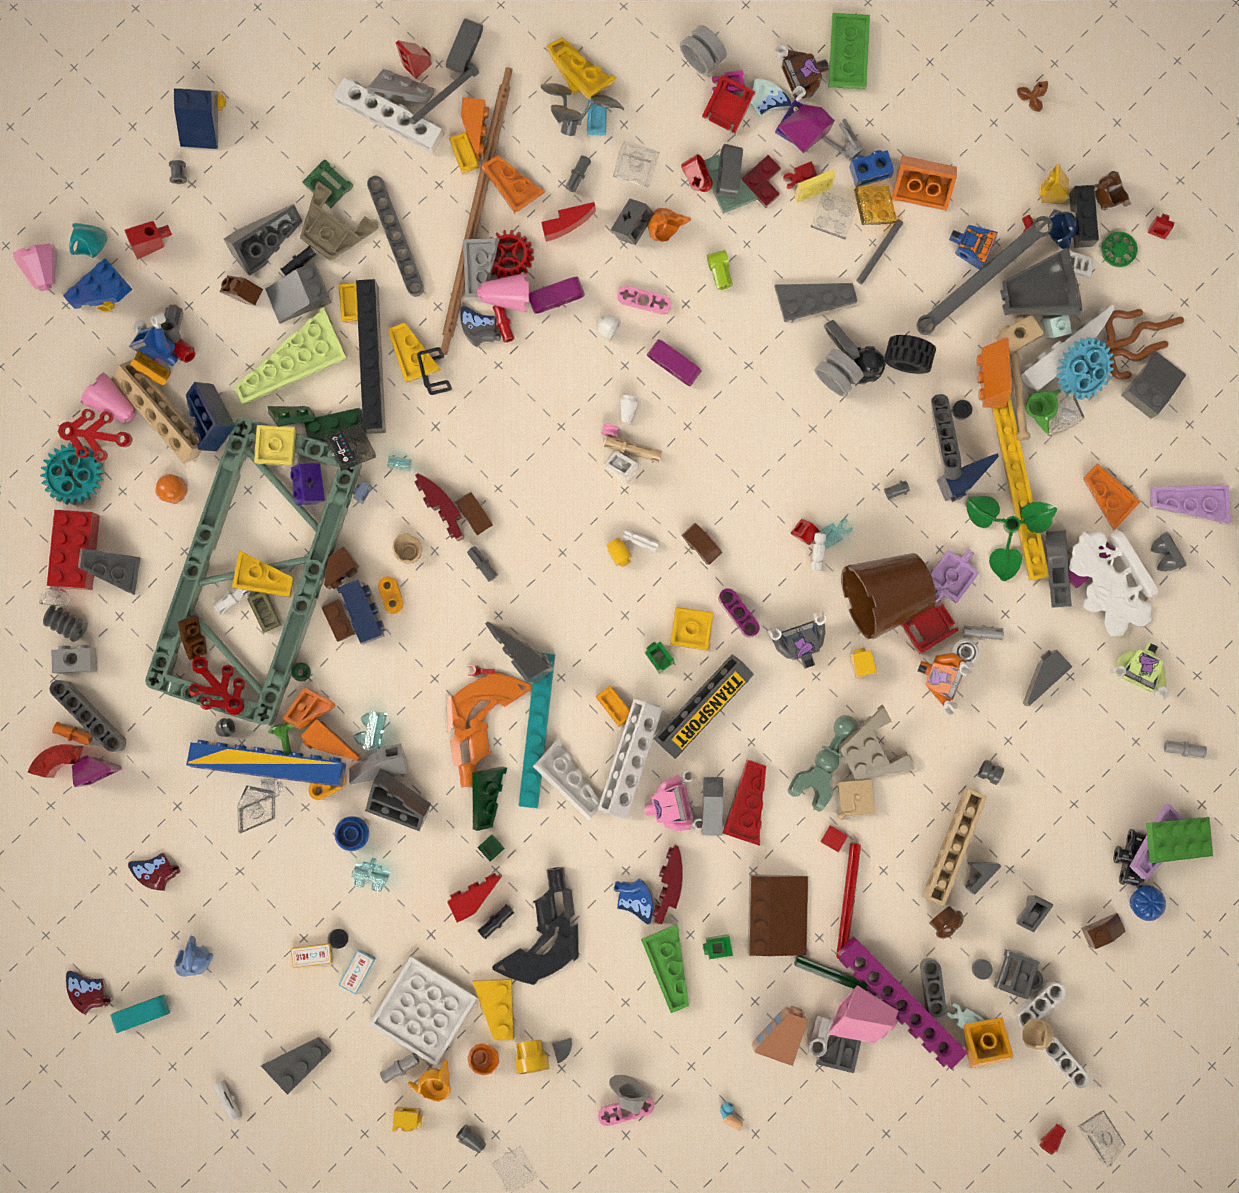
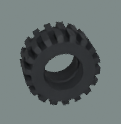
(910, 354)

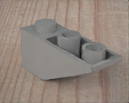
(388, 758)

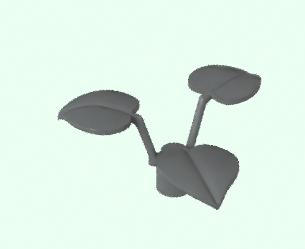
(571, 117)

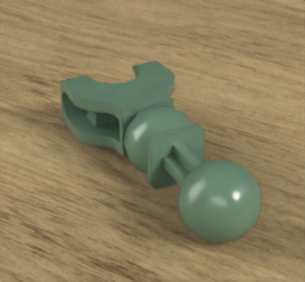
(826, 762)

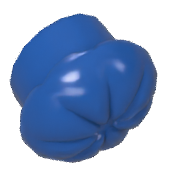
(351, 833)
(1148, 903)

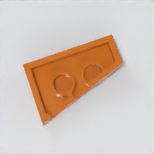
(513, 187)

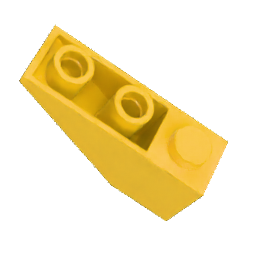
(1055, 187)

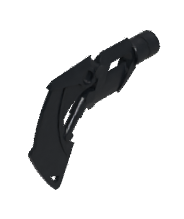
(531, 967)

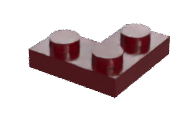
(758, 180)

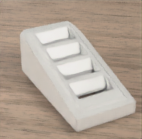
(1084, 259)

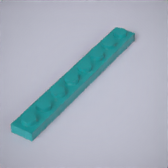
(536, 739)

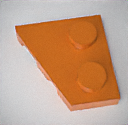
(307, 708)

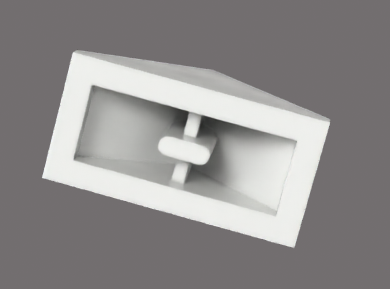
(622, 466)

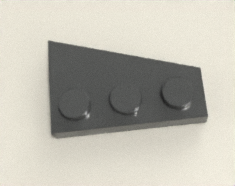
(296, 1064)

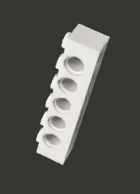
(350, 88)
(630, 759)

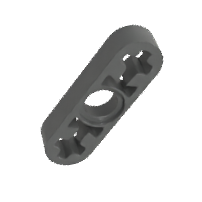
(841, 339)

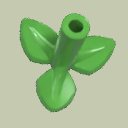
(281, 732)

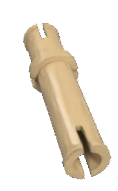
(632, 448)

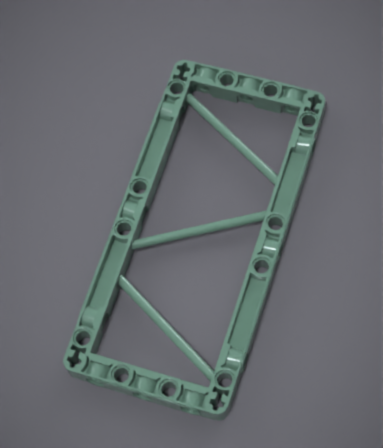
(308, 589)

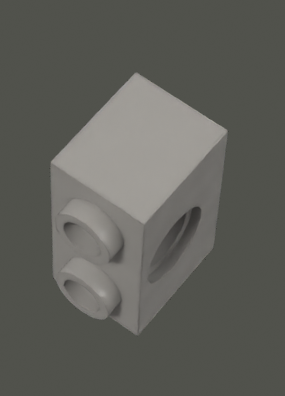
(85, 661)

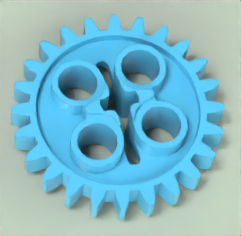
(1085, 368)

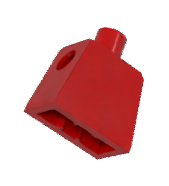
(147, 238)

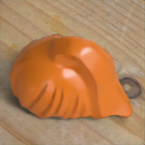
(665, 224)

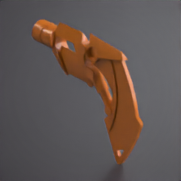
(492, 688)

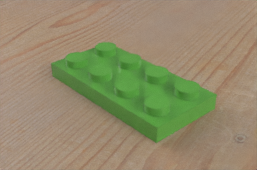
(849, 51)
(1179, 839)

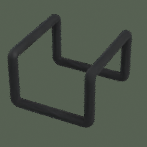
(425, 378)

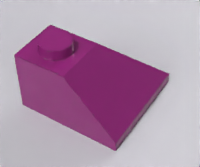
(807, 126)
(91, 770)

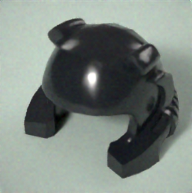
(871, 364)

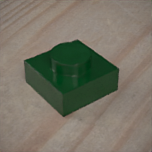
(491, 847)

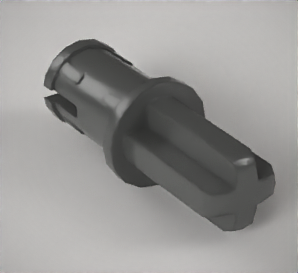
(578, 173)
(482, 563)

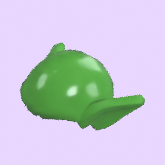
(1043, 407)

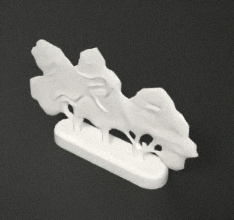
(1110, 588)

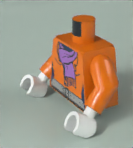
(945, 677)

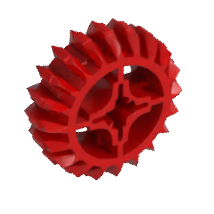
(518, 242)

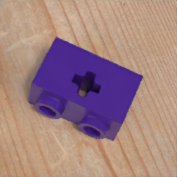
(307, 484)

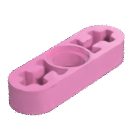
(629, 301)
(610, 1108)

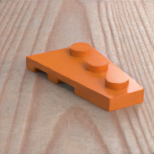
(1110, 495)

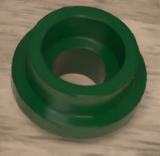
(306, 672)

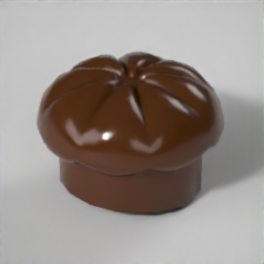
(947, 922)

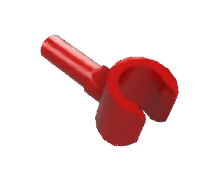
(477, 670)

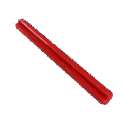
(849, 895)

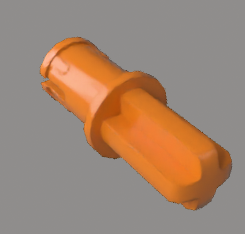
(72, 733)

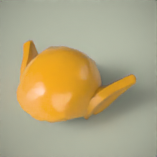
(434, 1083)

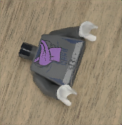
(801, 640)

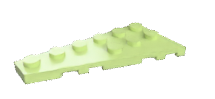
(298, 357)

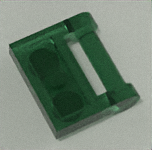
(316, 175)

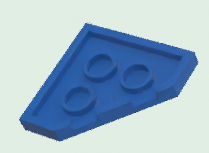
(98, 286)

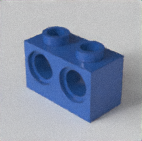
(873, 172)

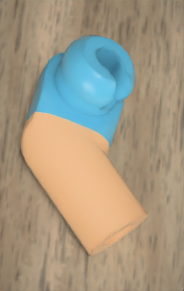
(726, 1112)

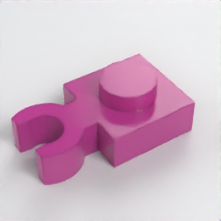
(737, 76)

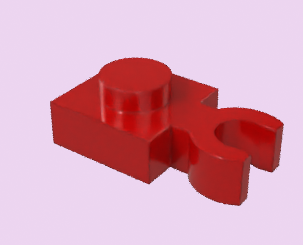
(801, 174)

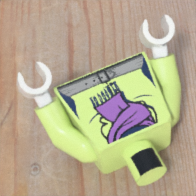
(1143, 670)

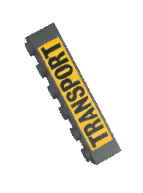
(703, 706)

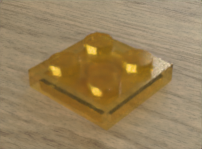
(875, 205)

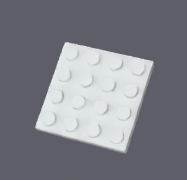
(423, 1010)

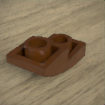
(473, 513)
(701, 543)
(191, 636)

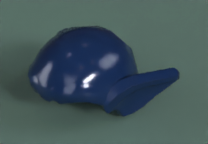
(1063, 228)

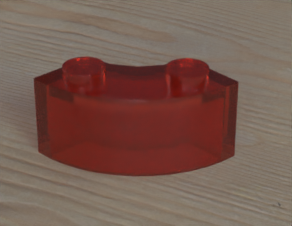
(54, 758)

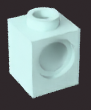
(1057, 326)

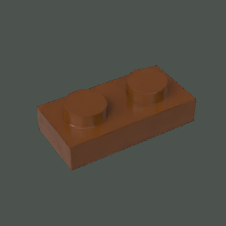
(338, 620)

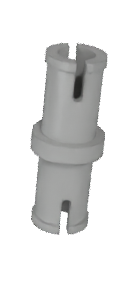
(983, 632)
(1185, 749)
(399, 1067)

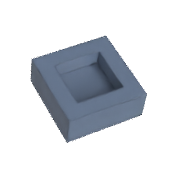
(361, 492)

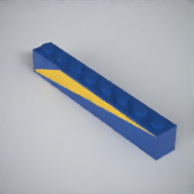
(266, 764)

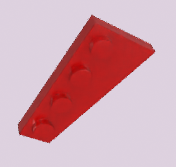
(746, 809)

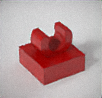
(1161, 226)

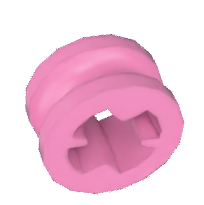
(610, 430)

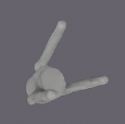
(852, 147)

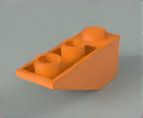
(473, 118)

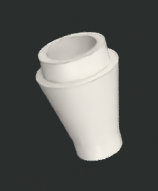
(628, 407)

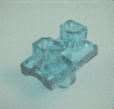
(372, 873)

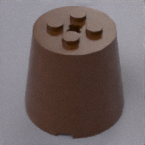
(887, 592)

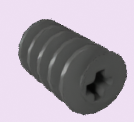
(64, 624)

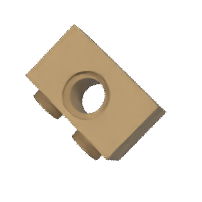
(1027, 326)

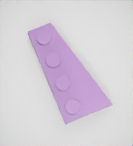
(1196, 501)
(1141, 860)

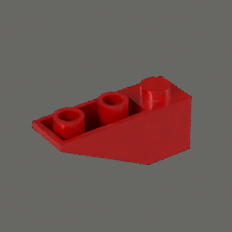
(467, 903)

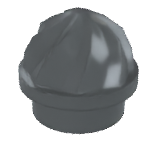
(225, 727)

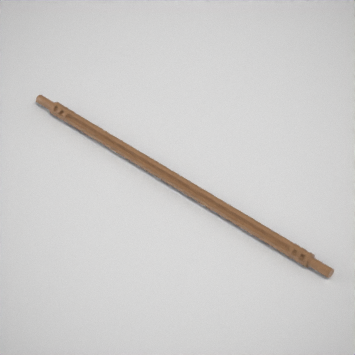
(476, 209)

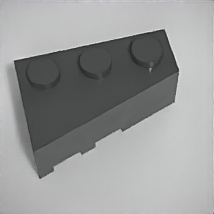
(396, 802)

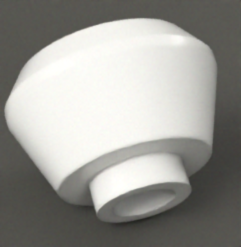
(608, 326)
(967, 649)

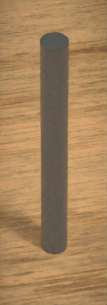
(879, 252)

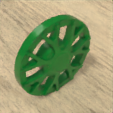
(1119, 249)

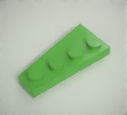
(666, 960)

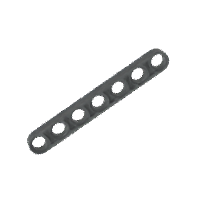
(395, 226)

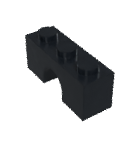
(1084, 204)

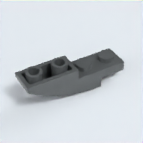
(1058, 569)

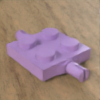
(953, 576)

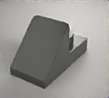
(985, 872)
(1034, 912)

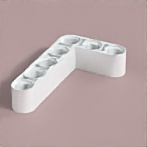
(1059, 1052)

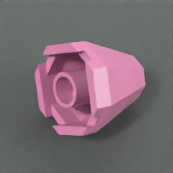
(38, 265)

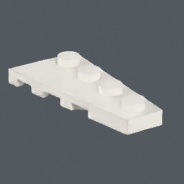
(560, 772)

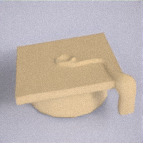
(856, 798)

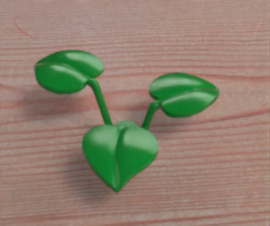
(1036, 515)

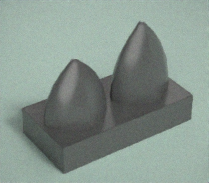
(1172, 560)

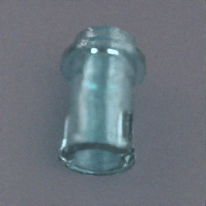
(397, 463)

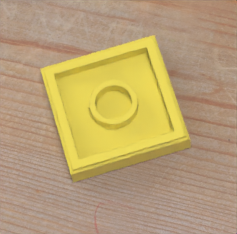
(814, 186)
(275, 445)

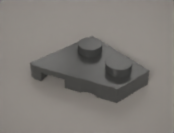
(841, 1054)

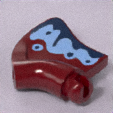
(154, 872)
(85, 992)

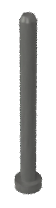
(471, 70)

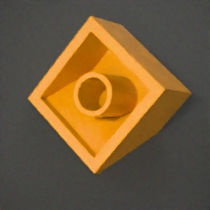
(987, 1042)

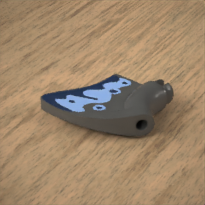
(478, 327)

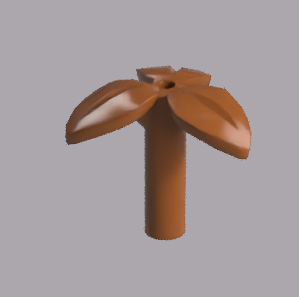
(1038, 91)

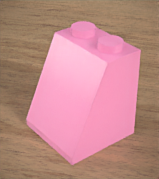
(863, 1017)

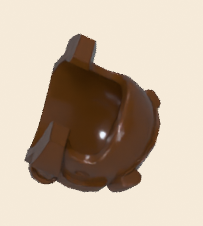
(1110, 191)

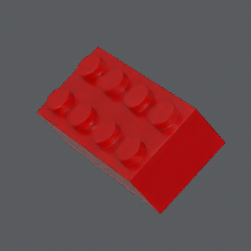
(69, 534)

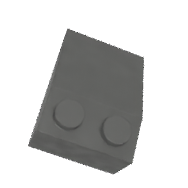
(298, 293)
(1154, 385)

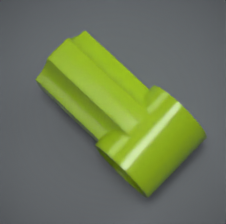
(719, 264)

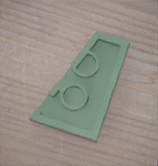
(727, 204)

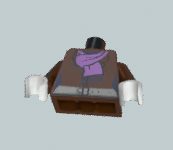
(801, 71)

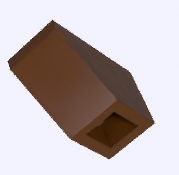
(241, 289)
(339, 567)

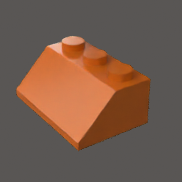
(924, 182)
(994, 374)

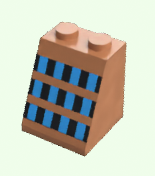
(782, 1036)

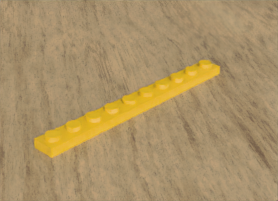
(1019, 489)

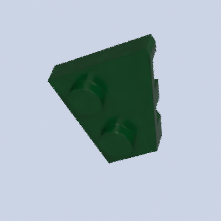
(290, 414)

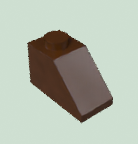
(1103, 931)

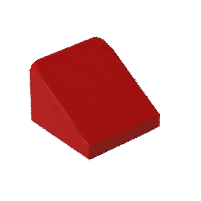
(805, 531)
(834, 838)

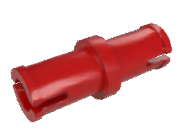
(503, 324)

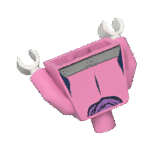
(672, 805)

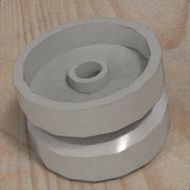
(703, 50)
(838, 372)

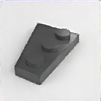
(111, 567)

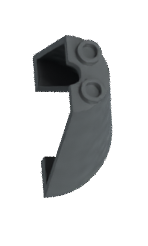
(1044, 288)

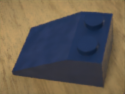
(196, 117)
(970, 474)

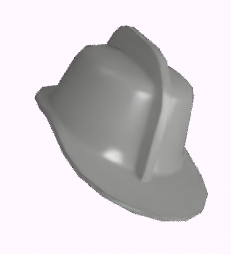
(630, 1092)

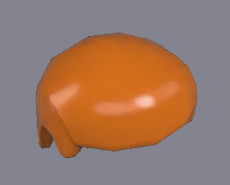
(171, 488)
(483, 1059)

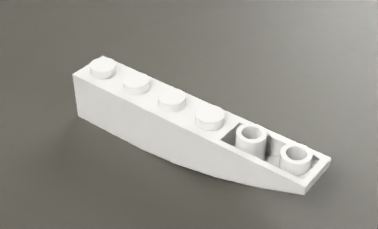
(1045, 370)

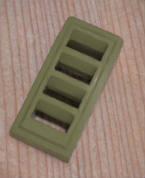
(265, 628)

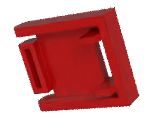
(726, 106)
(932, 626)

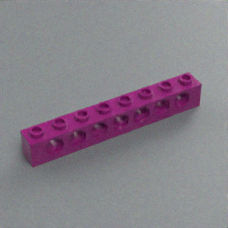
(952, 1053)

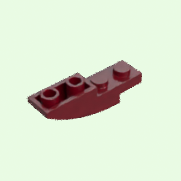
(438, 499)
(672, 876)

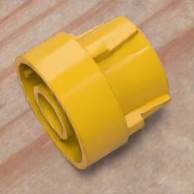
(531, 1057)

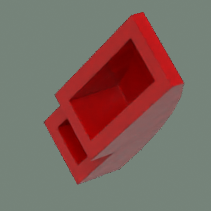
(568, 220)

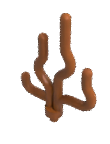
(1132, 338)

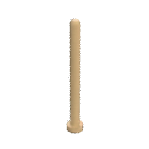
(1023, 435)

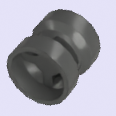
(991, 772)

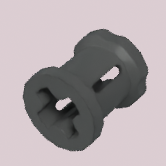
(177, 172)

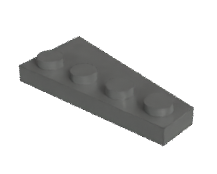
(809, 299)

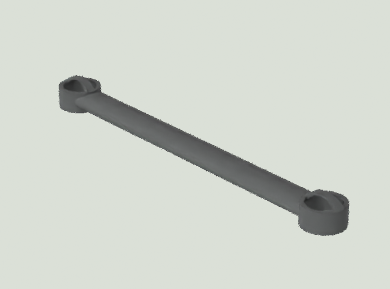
(984, 275)

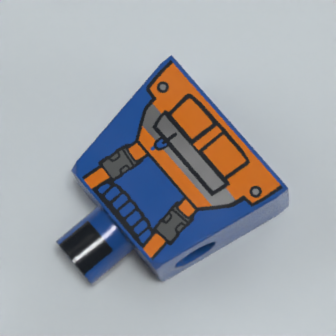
(974, 244)

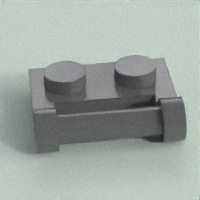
(1022, 977)

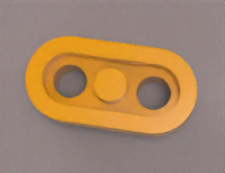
(390, 594)
(327, 790)

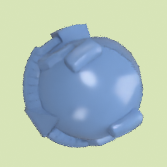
(192, 960)

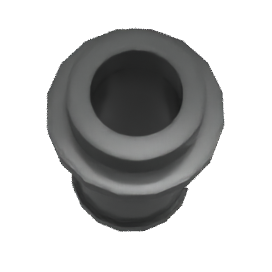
(896, 490)

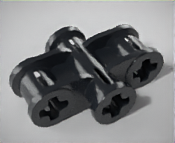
(1131, 849)

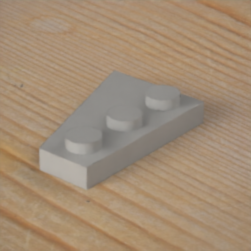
(395, 84)
(478, 262)

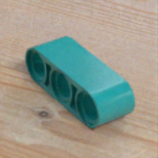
(140, 1013)

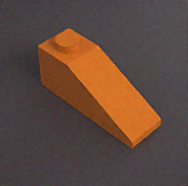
(322, 738)

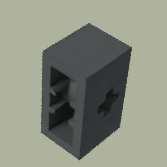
(632, 221)

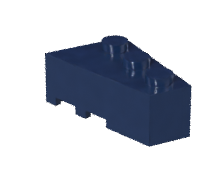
(210, 416)
(362, 611)

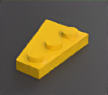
(259, 577)
(497, 1006)

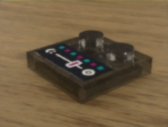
(350, 447)

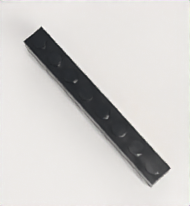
(370, 356)

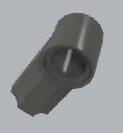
(171, 326)

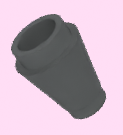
(470, 1138)

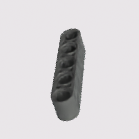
(946, 436)
(79, 712)

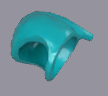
(90, 240)

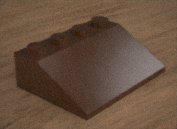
(777, 915)

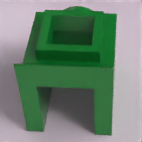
(654, 648)
(726, 946)

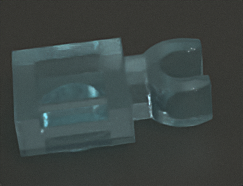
(833, 533)

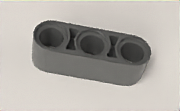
(464, 46)
(729, 171)
(937, 996)

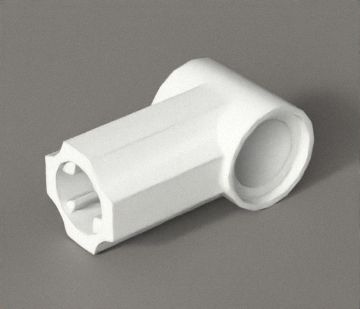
(820, 1034)

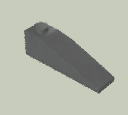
(259, 240)
(527, 661)

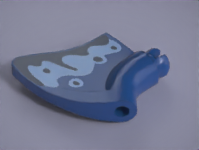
(636, 899)

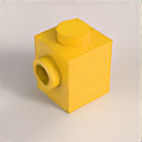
(863, 662)

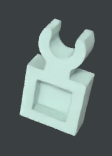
(963, 1017)

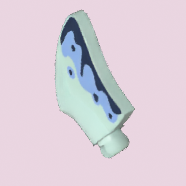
(768, 97)

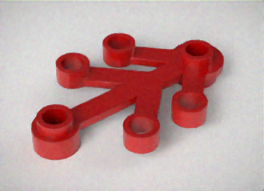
(91, 434)
(218, 688)

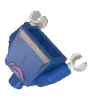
(153, 341)

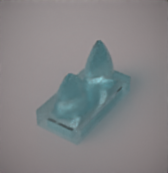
(372, 737)

